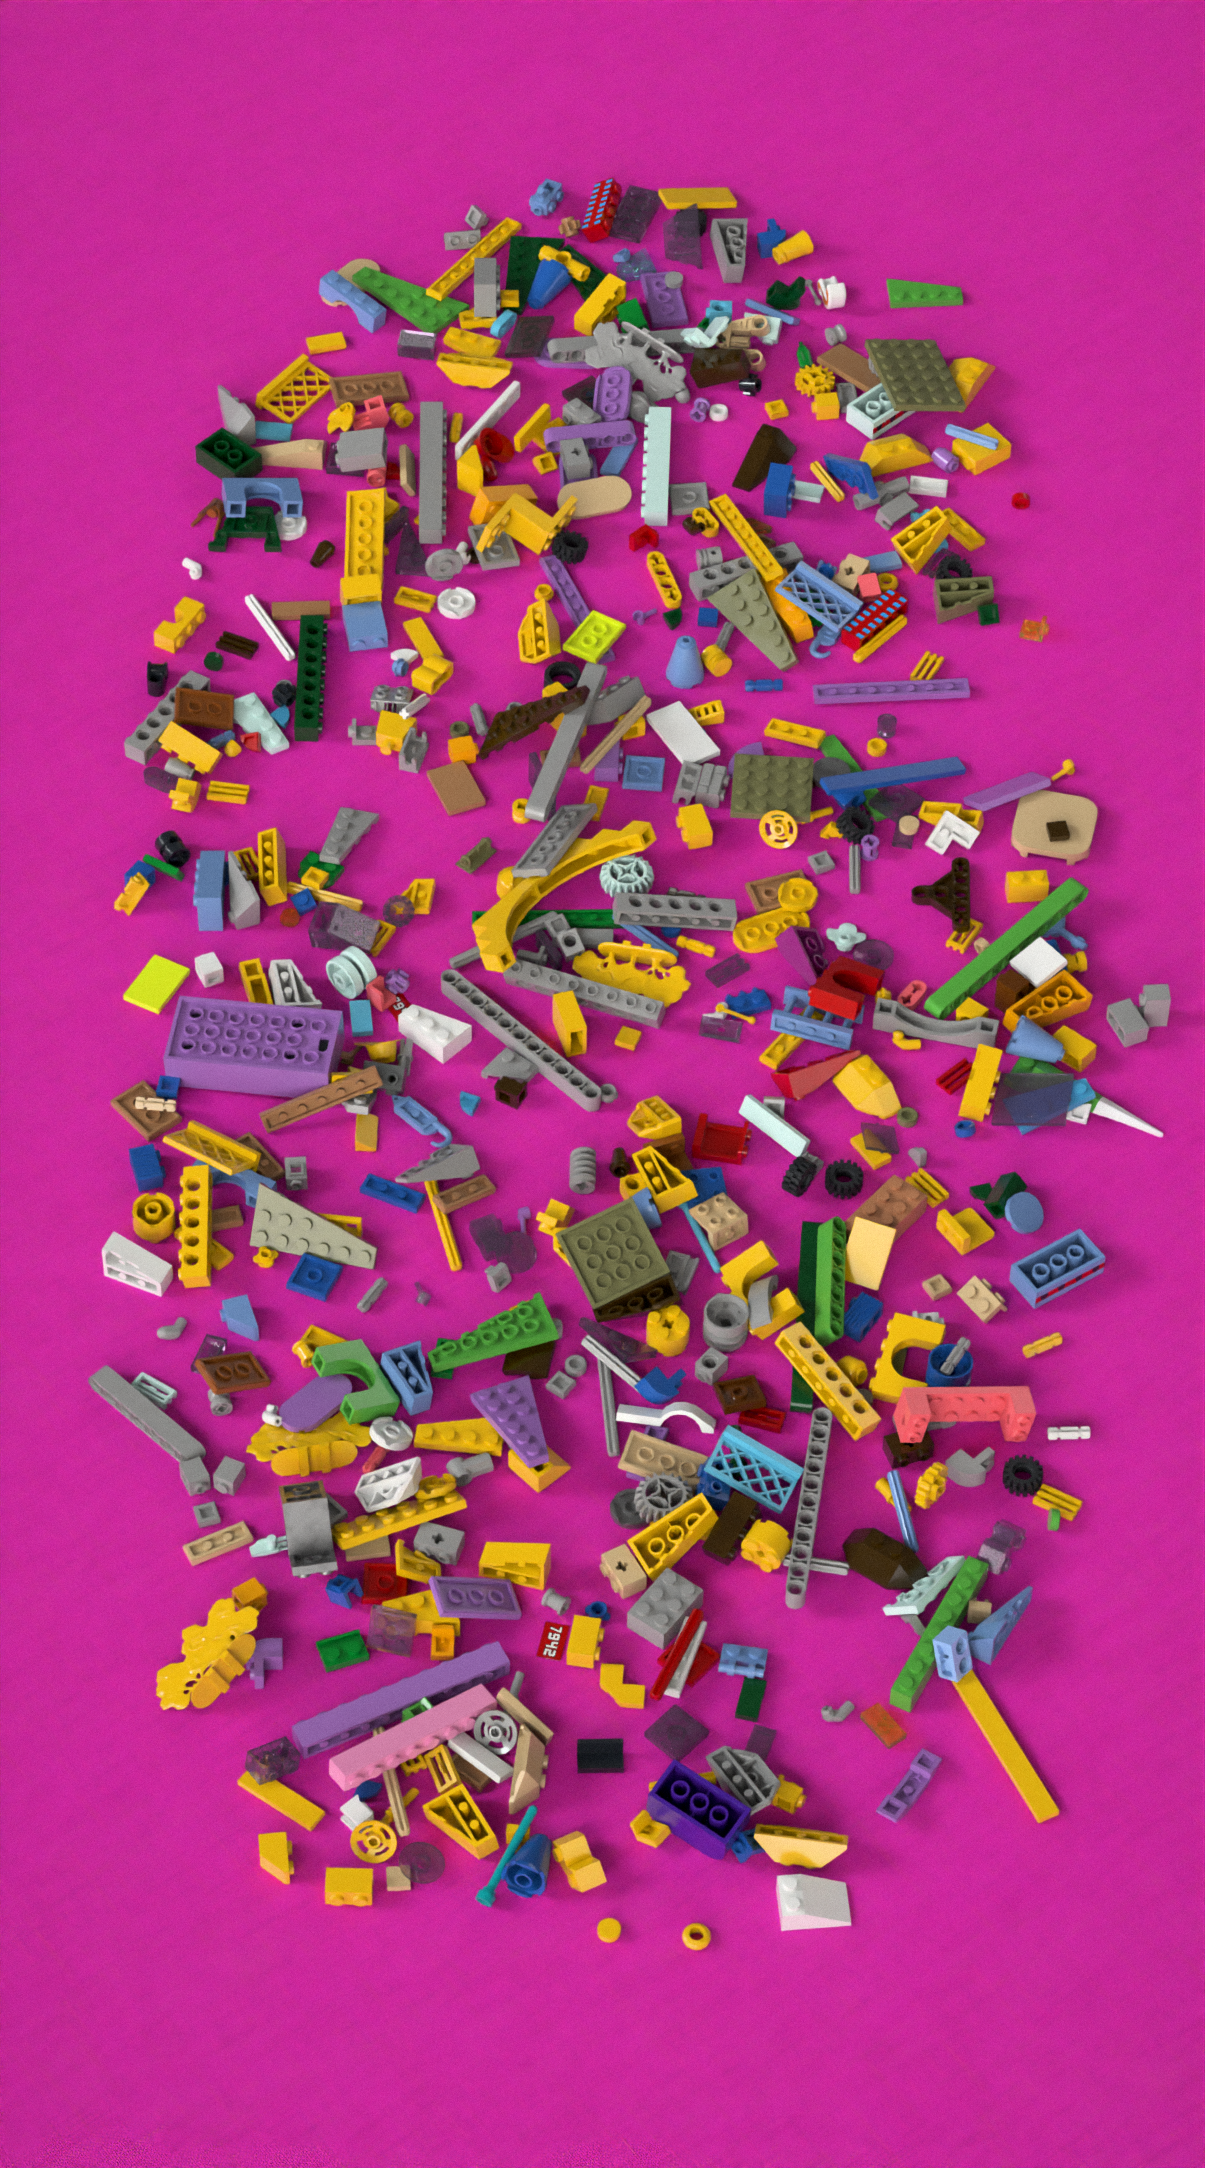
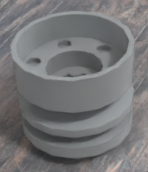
(725, 1322)

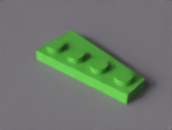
(917, 294)

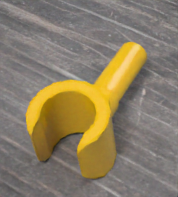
(1068, 766)

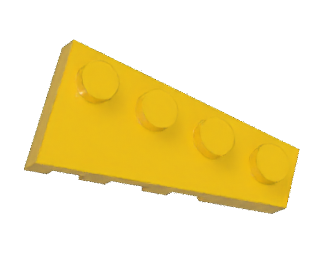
(460, 1436)

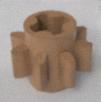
(569, 227)

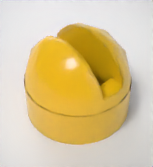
(232, 748)

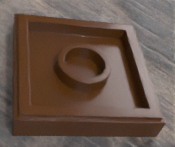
(739, 1394)

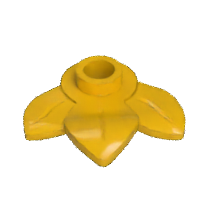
(341, 417)

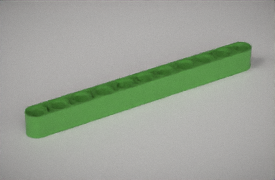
(1005, 948)

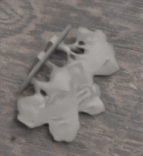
(634, 359)

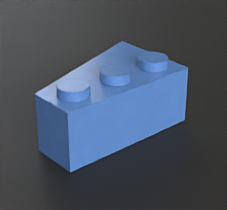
(408, 1376)

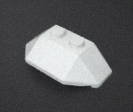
(389, 1485)

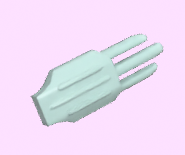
(268, 1546)

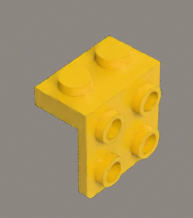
(964, 1229)

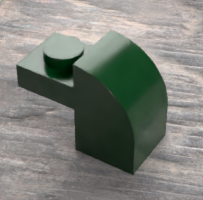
(786, 297)

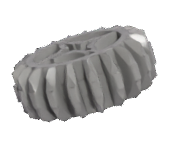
(664, 1492)

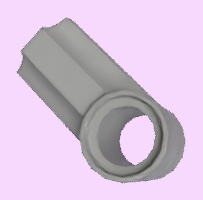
(469, 1468)

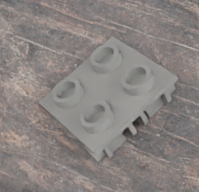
(385, 694)

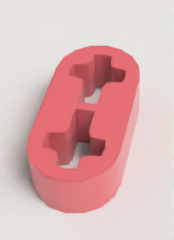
(908, 994)

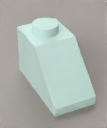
(775, 329)

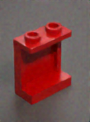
(720, 1141)

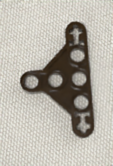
(950, 902)

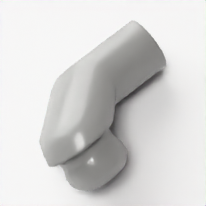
(837, 1715)

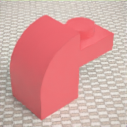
(374, 417)

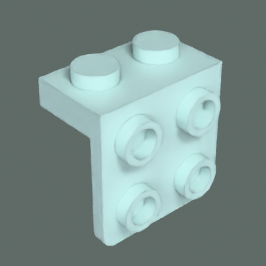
(698, 339)

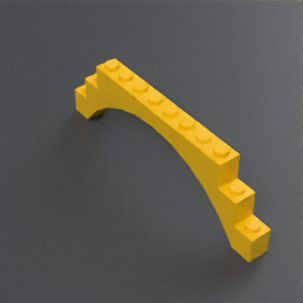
(498, 925)

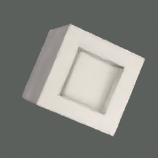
(209, 969)

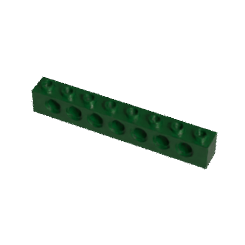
(310, 678)

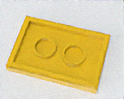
(868, 1252)

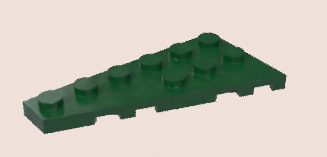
(523, 265)

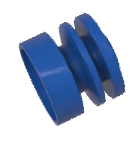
(959, 1377)

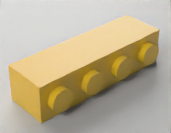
(272, 866)

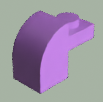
(266, 1656)

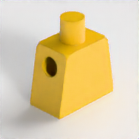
(392, 731)

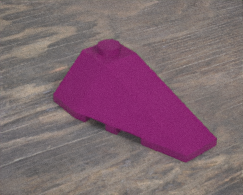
(804, 951)

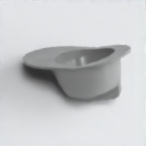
(640, 406)

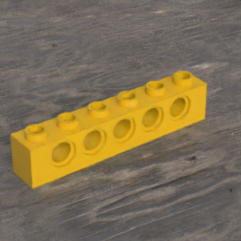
(200, 1273)
(827, 1381)

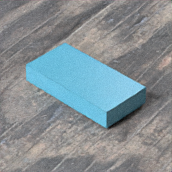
(273, 431)
(361, 1018)

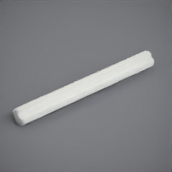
(270, 627)

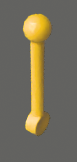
(720, 1008)

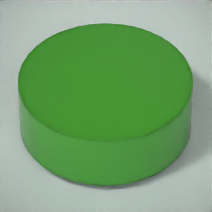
(1053, 1519)

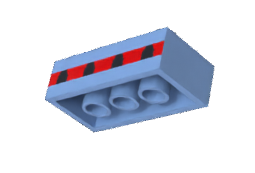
(1057, 1268)

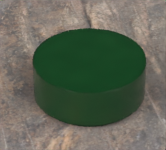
(213, 661)

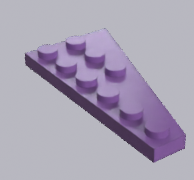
(515, 1417)

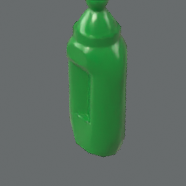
(804, 356)

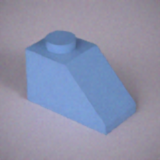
(240, 1317)

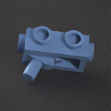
(546, 197)

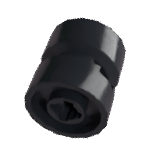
(172, 849)

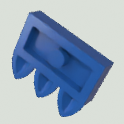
(748, 1003)

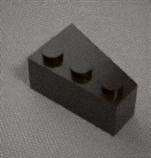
(718, 366)
(731, 1528)

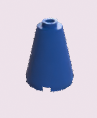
(548, 283)
(529, 1867)

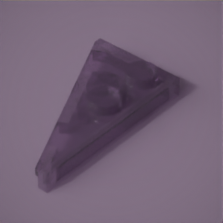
(411, 557)
(620, 1345)

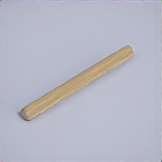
(617, 732)
(395, 1797)

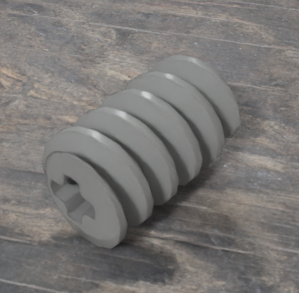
(582, 1170)

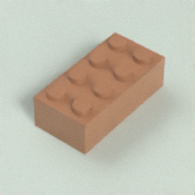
(892, 1205)

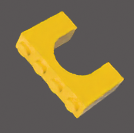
(744, 1271)
(903, 1333)

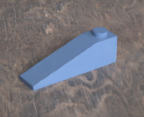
(994, 1630)

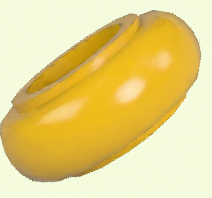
(887, 577)
(696, 1944)

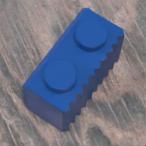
(146, 1167)
(861, 1316)

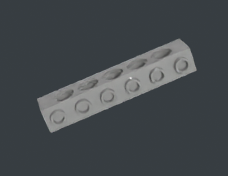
(712, 579)
(144, 741)
(674, 911)

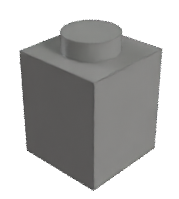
(229, 1476)

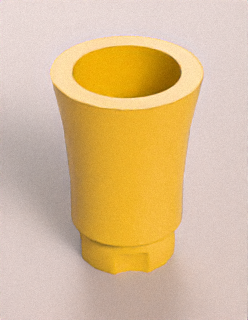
(793, 248)

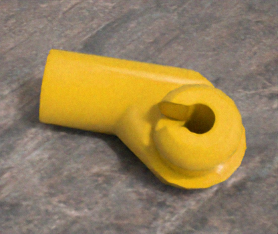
(899, 1040)

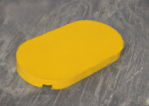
(759, 932)

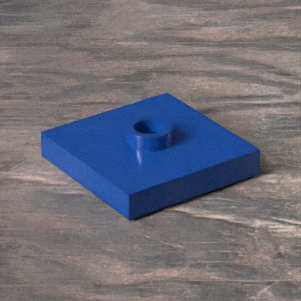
(314, 1277)

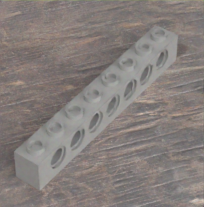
(587, 993)

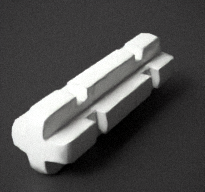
(1068, 1432)

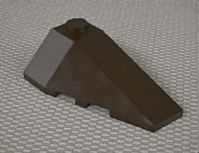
(641, 1301)

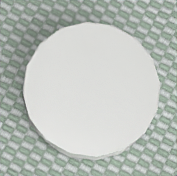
(290, 527)
(456, 603)
(390, 1433)

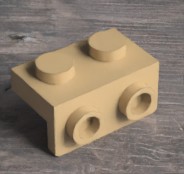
(981, 1299)

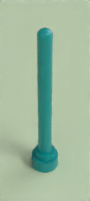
(487, 1895)

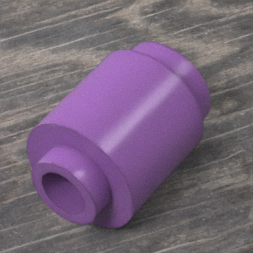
(945, 459)

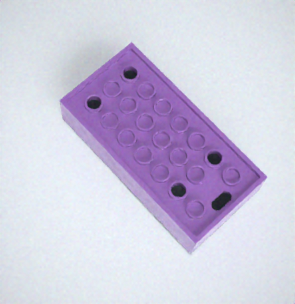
(253, 1046)

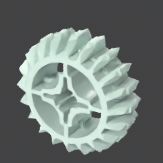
(626, 872)

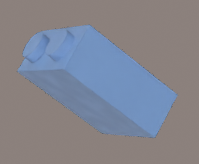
(364, 626)

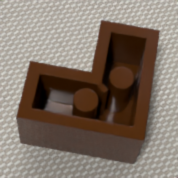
(1010, 989)

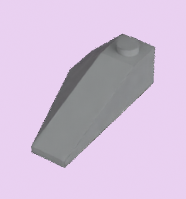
(237, 417)
(243, 896)

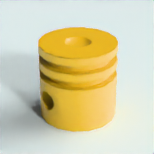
(716, 660)

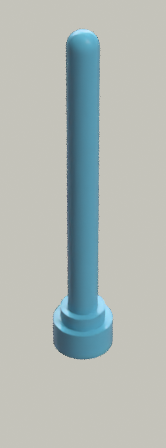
(701, 1238)

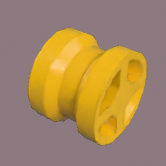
(519, 811)

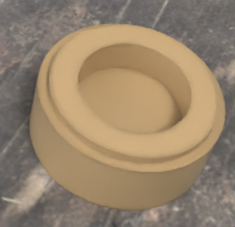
(909, 825)
(980, 945)

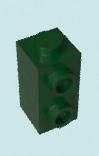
(1005, 1187)

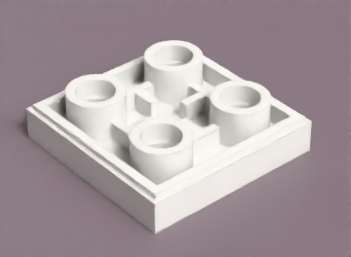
(1038, 962)

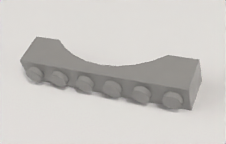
(893, 1016)

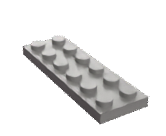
(554, 840)

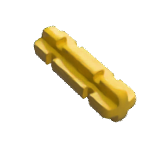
(456, 427)
(696, 946)
(1042, 1344)

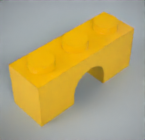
(188, 617)

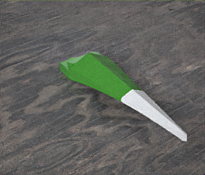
(1100, 1104)

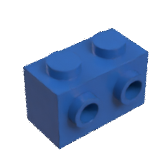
(713, 1489)

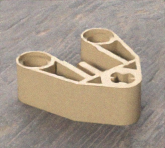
(745, 329)

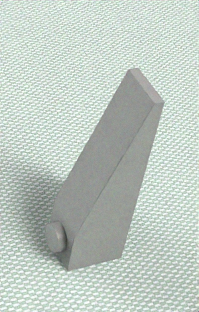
(444, 1163)

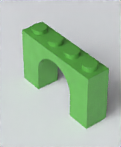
(355, 1359)

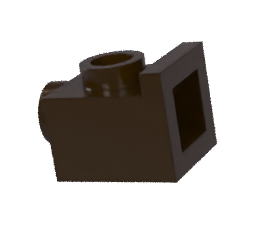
(510, 1092)

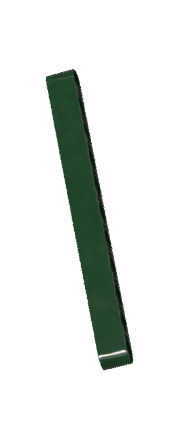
(801, 1391)

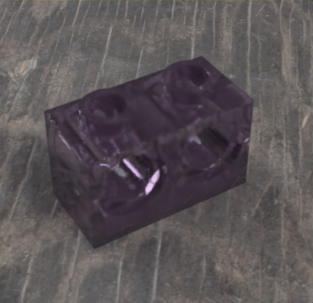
(272, 1760)

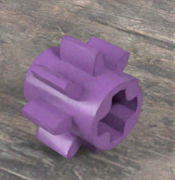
(397, 981)

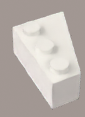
(288, 986)

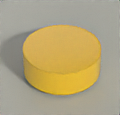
(876, 747)
(609, 1930)

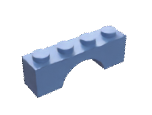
(368, 311)
(247, 1180)

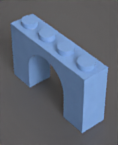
(281, 490)

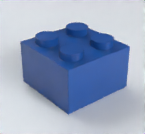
(779, 490)

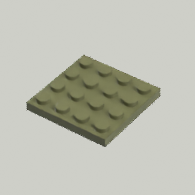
(771, 784)
(612, 1253)

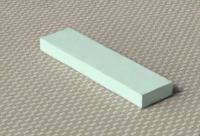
(774, 1126)

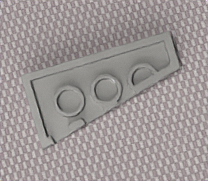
(346, 832)

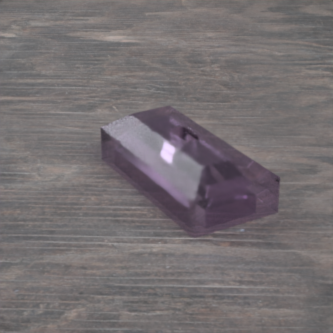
(710, 1026)
(210, 1347)

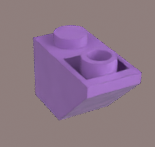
(609, 766)

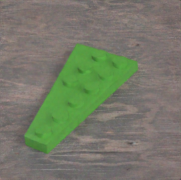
(410, 300)

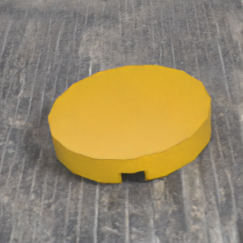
(797, 895)
(434, 1487)

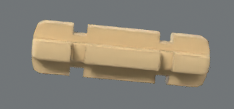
(155, 1104)

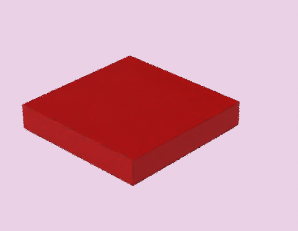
(382, 1583)
(704, 1661)

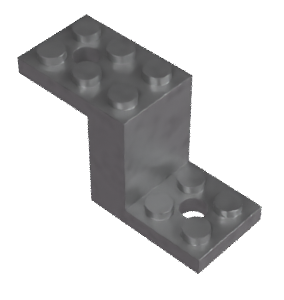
(308, 1528)

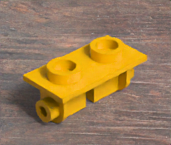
(133, 893)

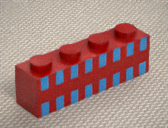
(601, 210)
(874, 619)

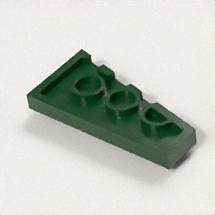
(595, 277)

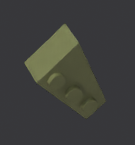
(961, 596)

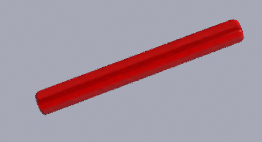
(676, 1654)

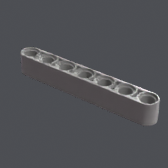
(145, 1415)

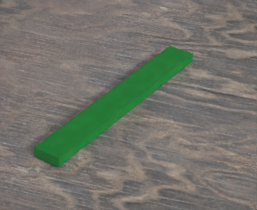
(576, 918)

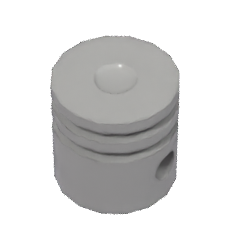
(708, 557)

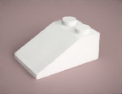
(811, 1902)

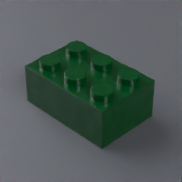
(228, 456)

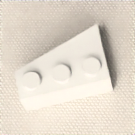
(434, 1032)
(135, 1265)

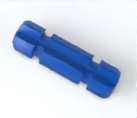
(764, 685)

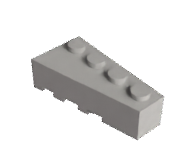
(729, 245)

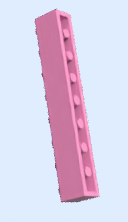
(410, 1738)

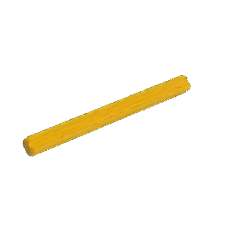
(444, 1228)

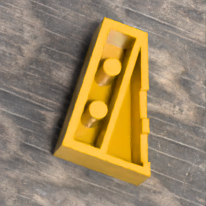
(601, 305)
(922, 538)
(664, 1181)
(520, 1562)
(426, 1610)
(462, 1821)

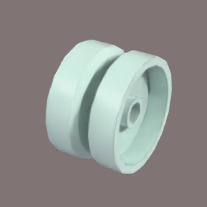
(350, 972)

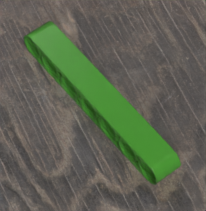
(830, 1281)

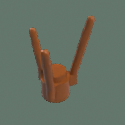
(213, 509)

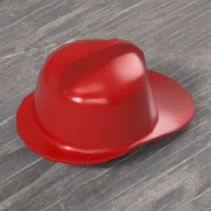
(494, 446)

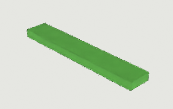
(833, 748)

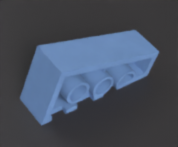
(210, 890)

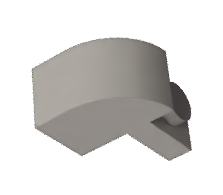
(970, 1471)

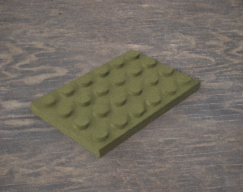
(914, 375)

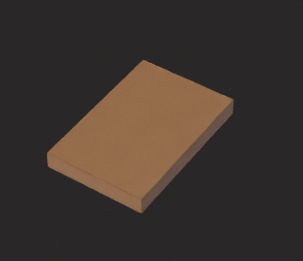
(456, 788)
(764, 891)
(146, 1122)

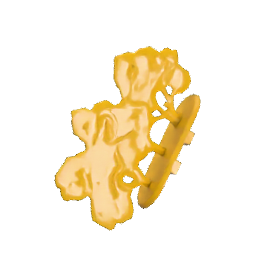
(628, 977)
(313, 1449)
(209, 1647)

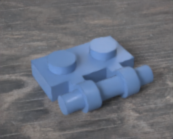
(743, 1660)

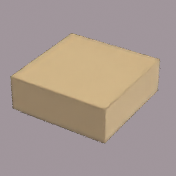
(937, 1287)
(396, 1880)

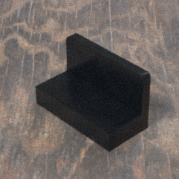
(600, 1755)

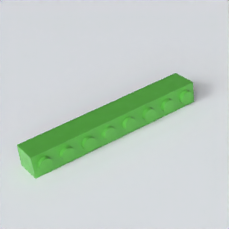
(950, 1612)

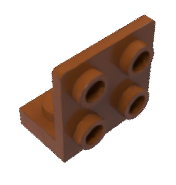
(673, 1150)

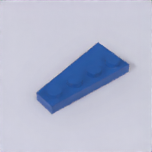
(853, 471)

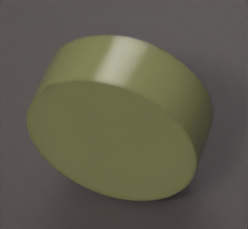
(459, 729)
(907, 1117)

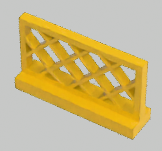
(284, 382)
(214, 1148)

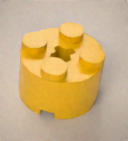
(153, 1217)
(668, 1330)
(766, 1545)

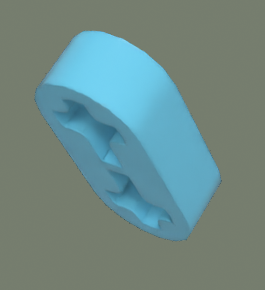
(503, 323)

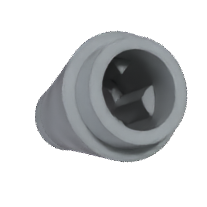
(179, 768)

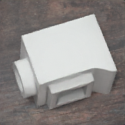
(356, 1813)

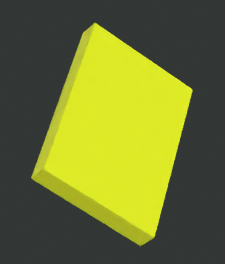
(594, 637)
(156, 984)

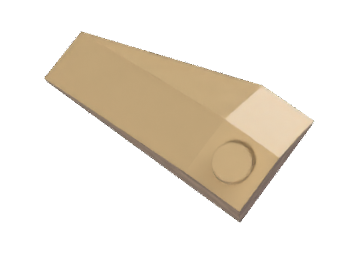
(295, 454)

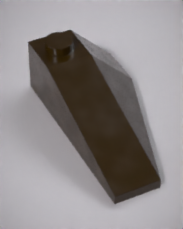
(767, 447)

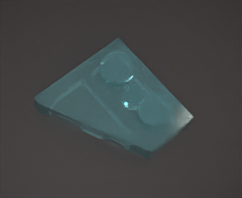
(637, 264)

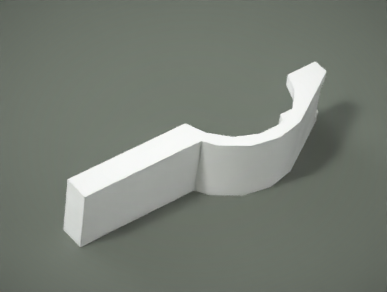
(656, 1416)

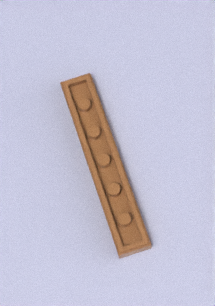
(321, 1099)

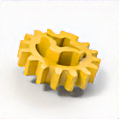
(814, 380)
(931, 1485)

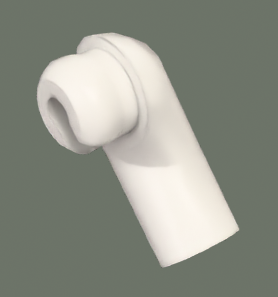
(195, 568)
(271, 1417)

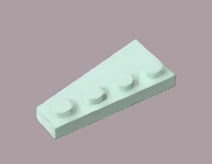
(254, 717)
(927, 1588)

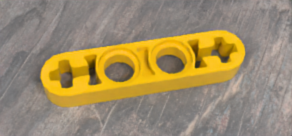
(666, 579)

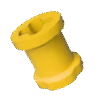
(304, 1351)

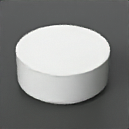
(718, 412)

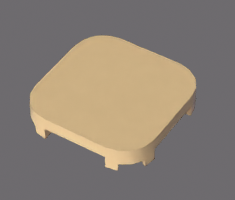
(1044, 806)

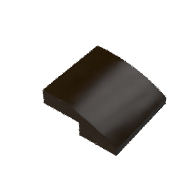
(530, 1361)

